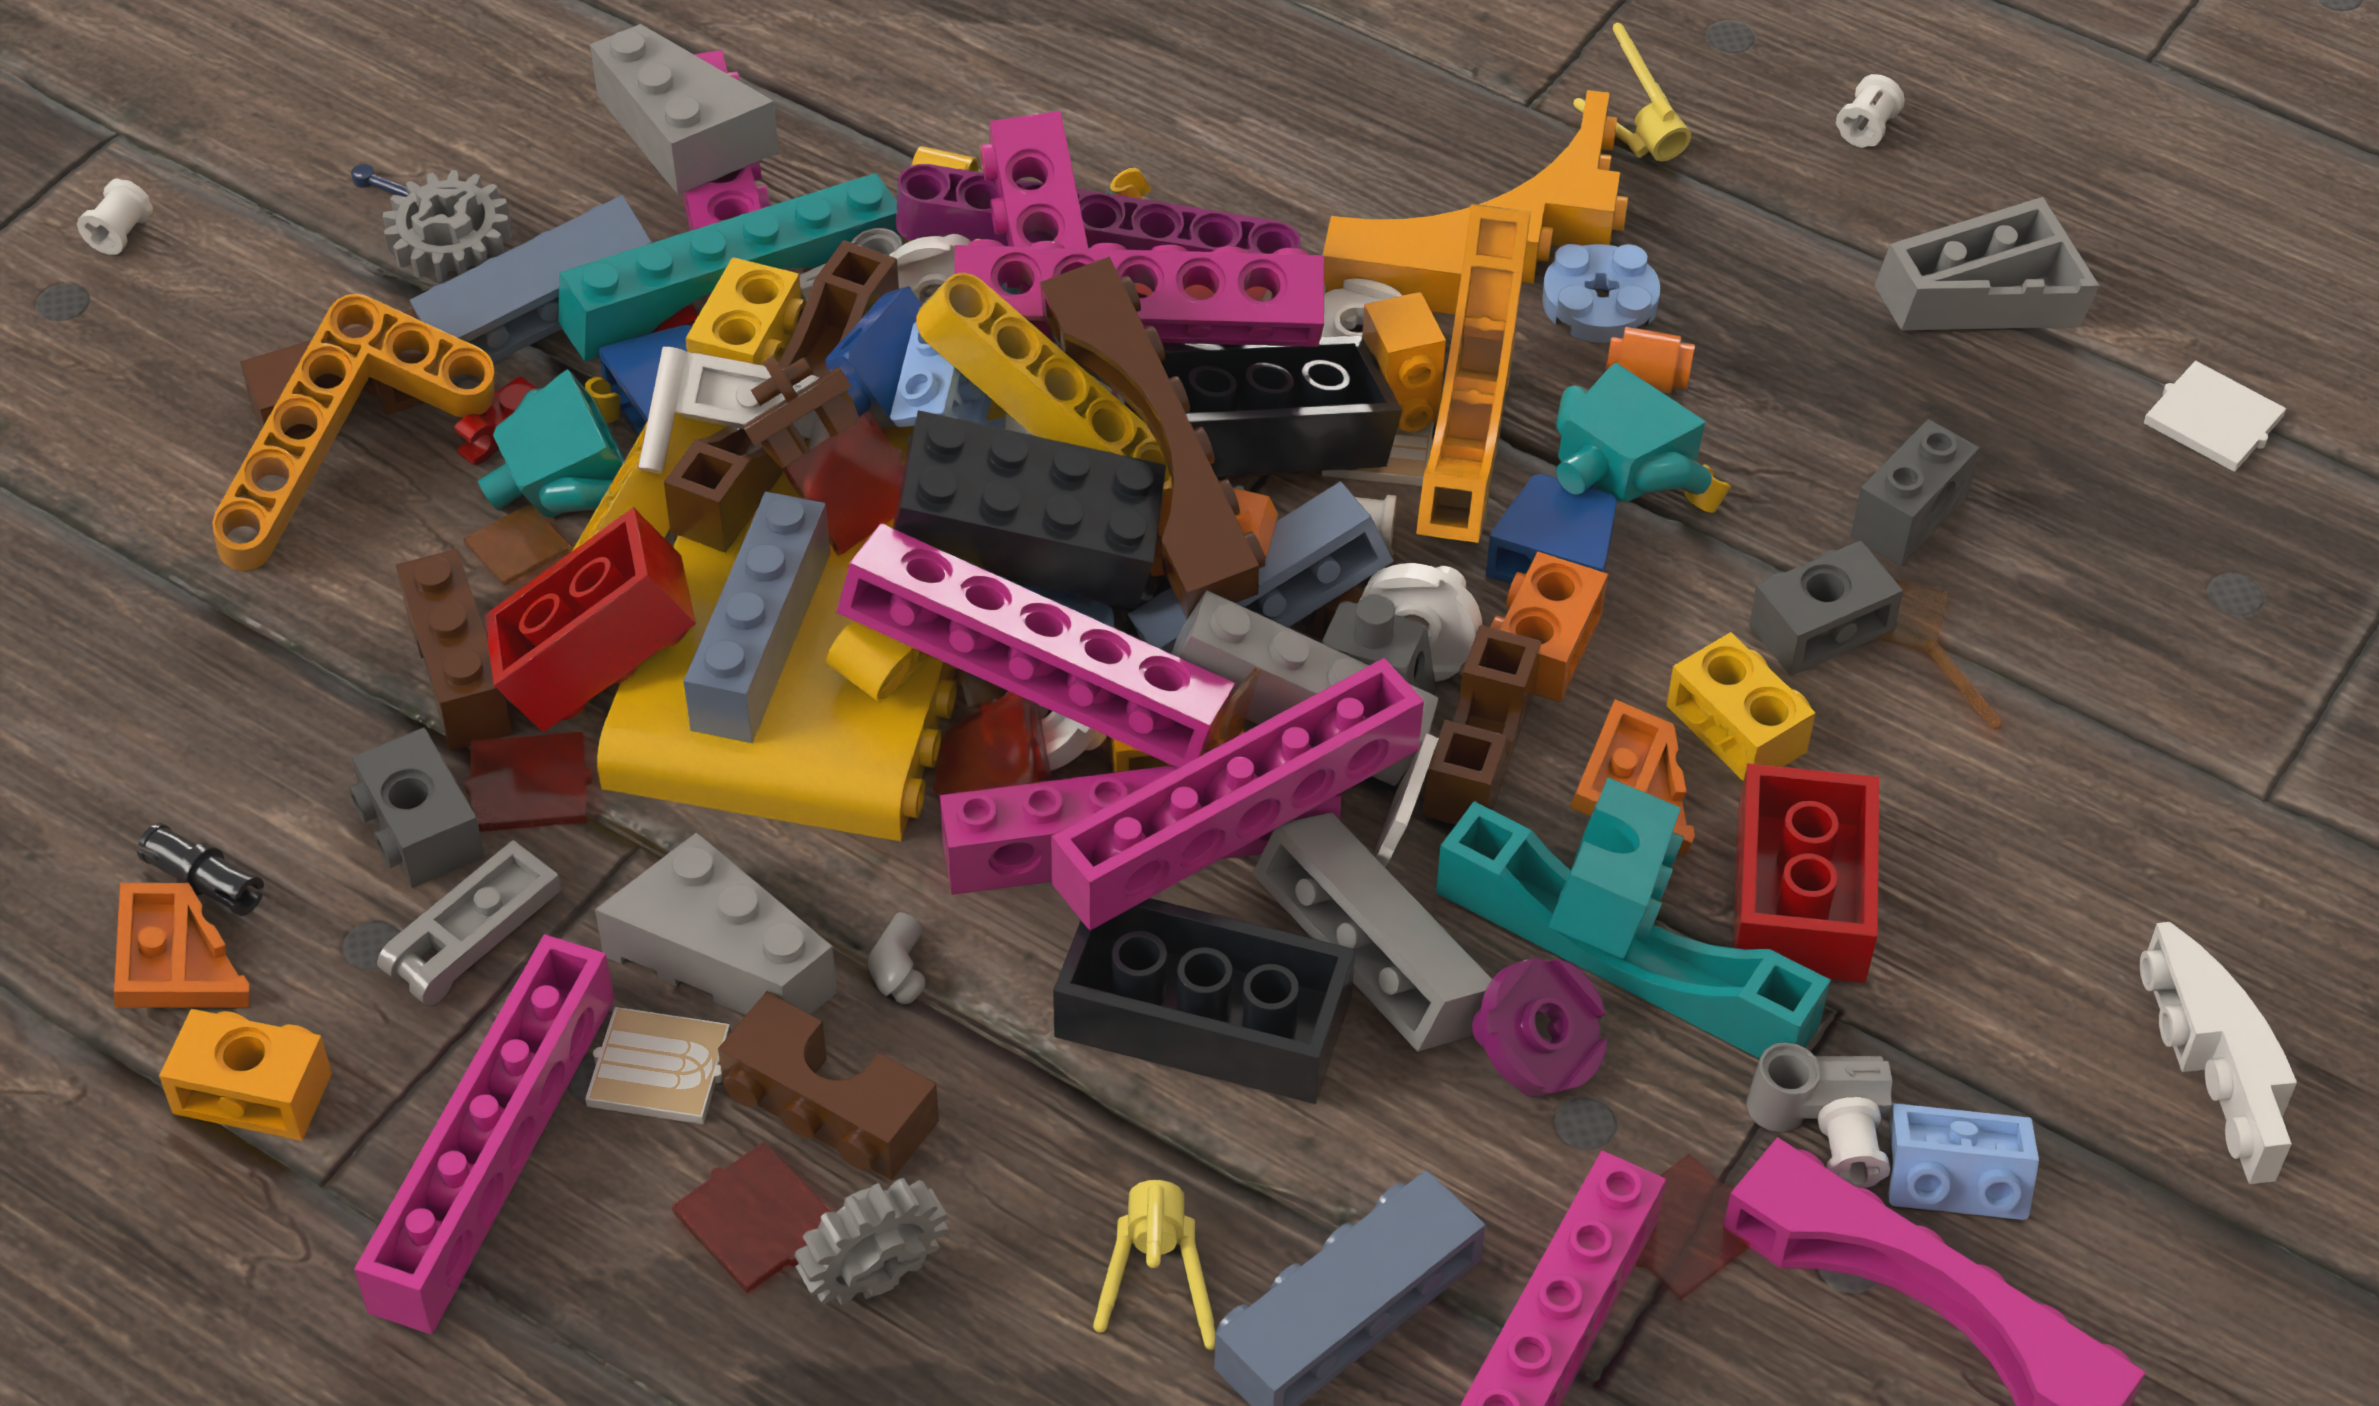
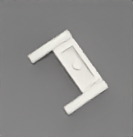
(710, 392)

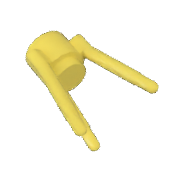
(1658, 125)
(1155, 1227)

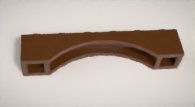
(1099, 328)
(724, 474)

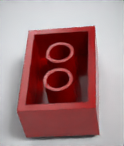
(589, 620)
(1808, 868)

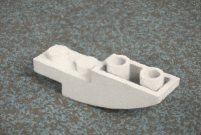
(2225, 1034)

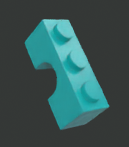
(1619, 870)

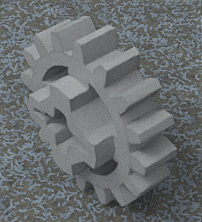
(446, 225)
(871, 1241)

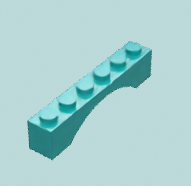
(649, 284)
(1728, 992)

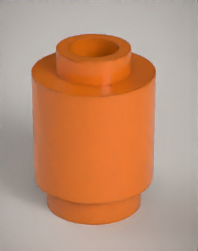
(1653, 357)

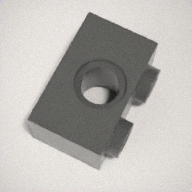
(1914, 492)
(1825, 607)
(416, 807)

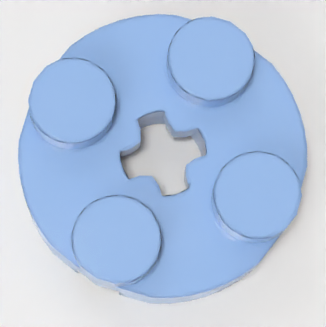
(1582, 269)

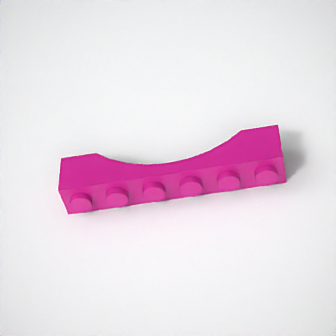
(1816, 1220)

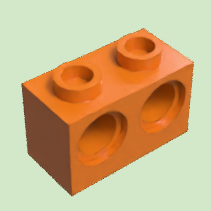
(1562, 609)

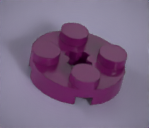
(1509, 1031)

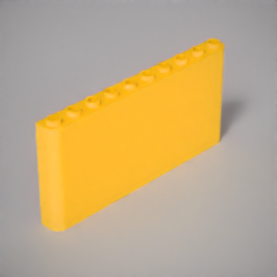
(824, 744)

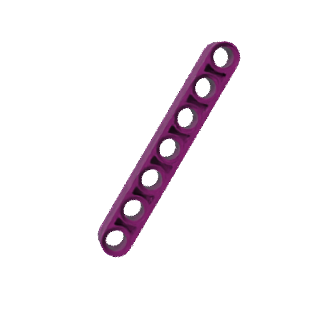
(957, 201)

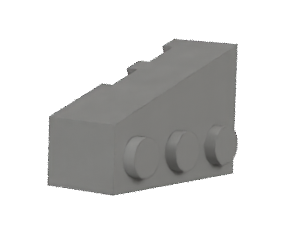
(681, 108)
(1989, 274)
(716, 930)

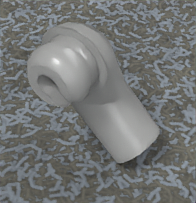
(890, 960)

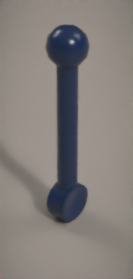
(364, 176)

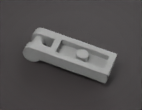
(469, 922)

